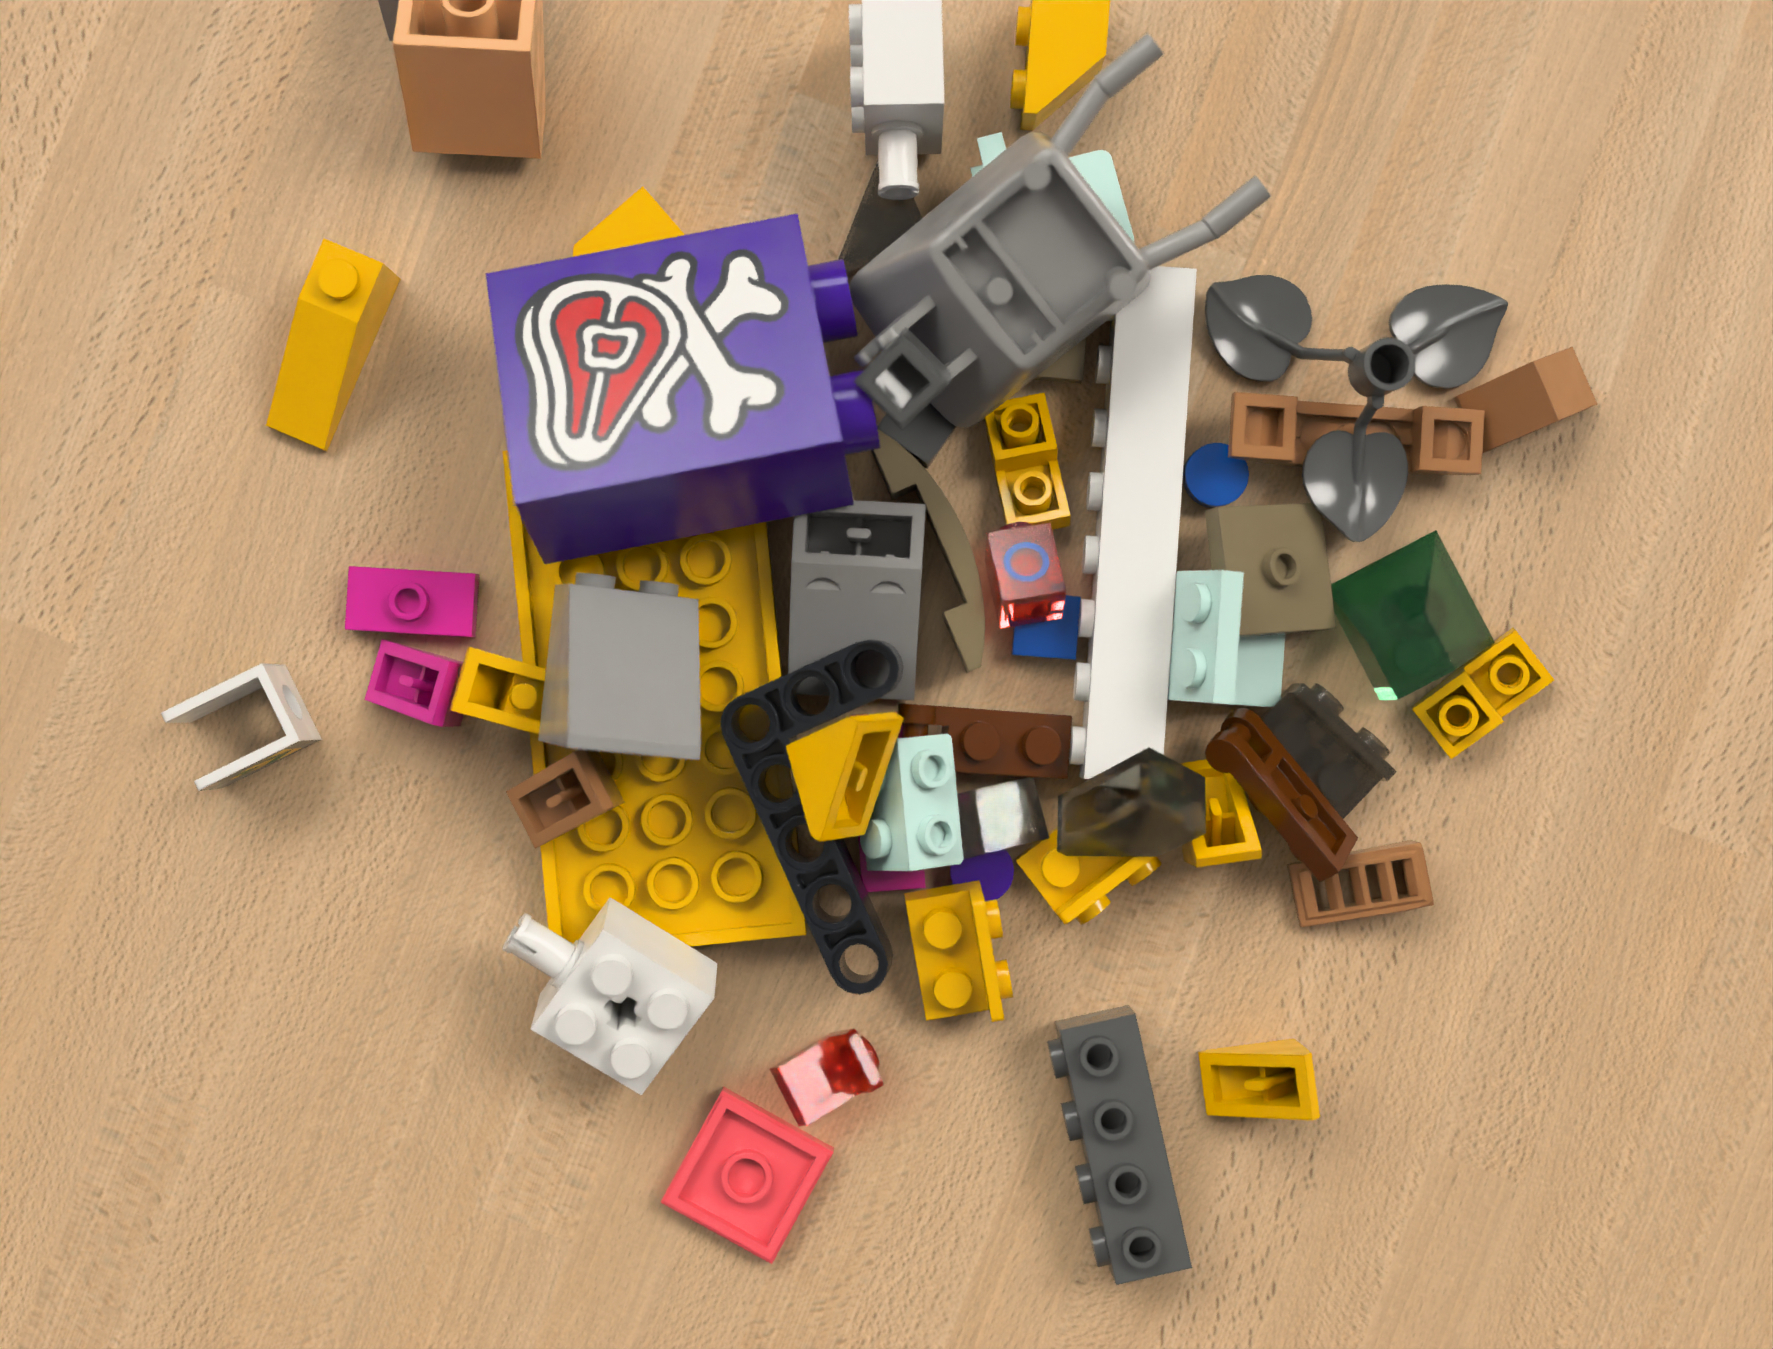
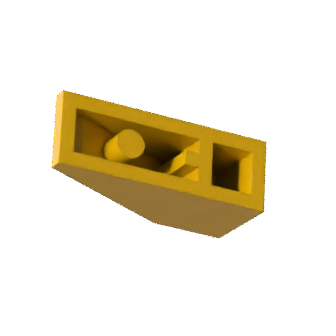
(329, 342)

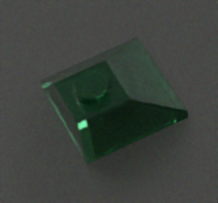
(1409, 617)

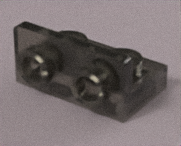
(1326, 748)

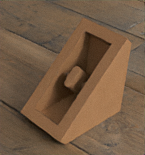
(1530, 398)
(565, 796)

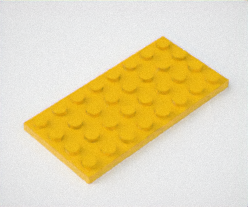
(688, 835)

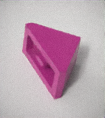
(415, 683)

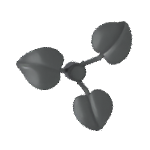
(1437, 336)

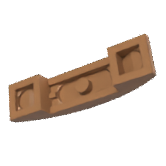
(1284, 429)

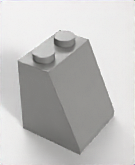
(623, 669)

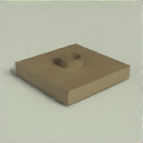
(1282, 565)

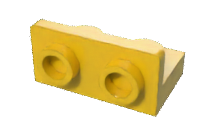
(1079, 884)
(955, 951)

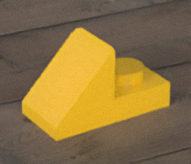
(500, 690)

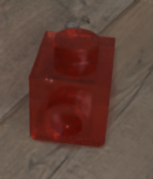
(827, 1075)

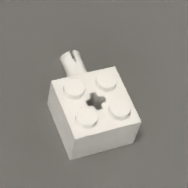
(897, 86)
(617, 992)

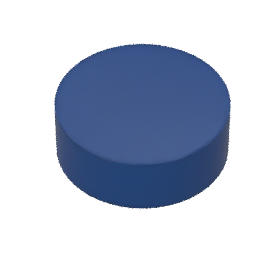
(1214, 478)

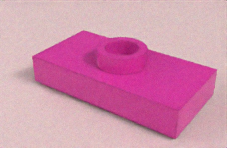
(412, 601)

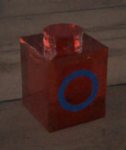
(1024, 574)

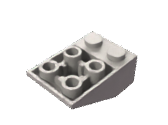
(856, 582)

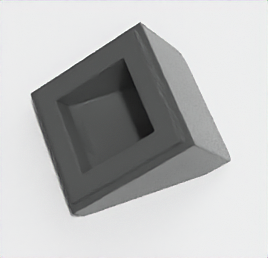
(904, 378)
(921, 436)

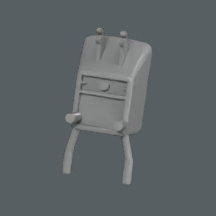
(1022, 261)

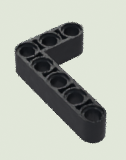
(781, 816)

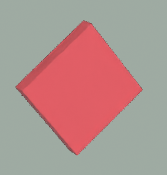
(747, 1175)

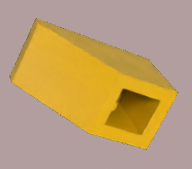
(1062, 54)

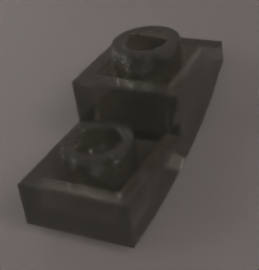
(1000, 818)

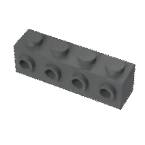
(1121, 1144)

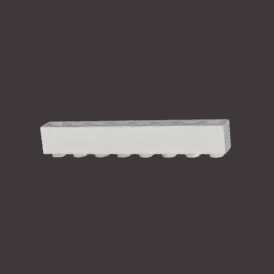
(1135, 526)

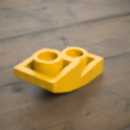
(1027, 462)
(1482, 693)

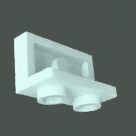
(916, 809)

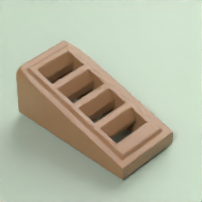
(1415, 875)

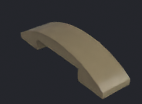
(905, 474)

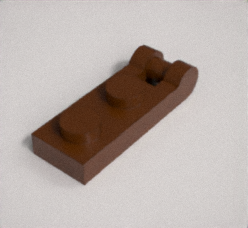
(997, 739)
(1281, 792)

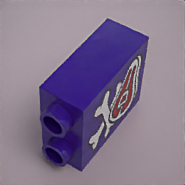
(676, 388)

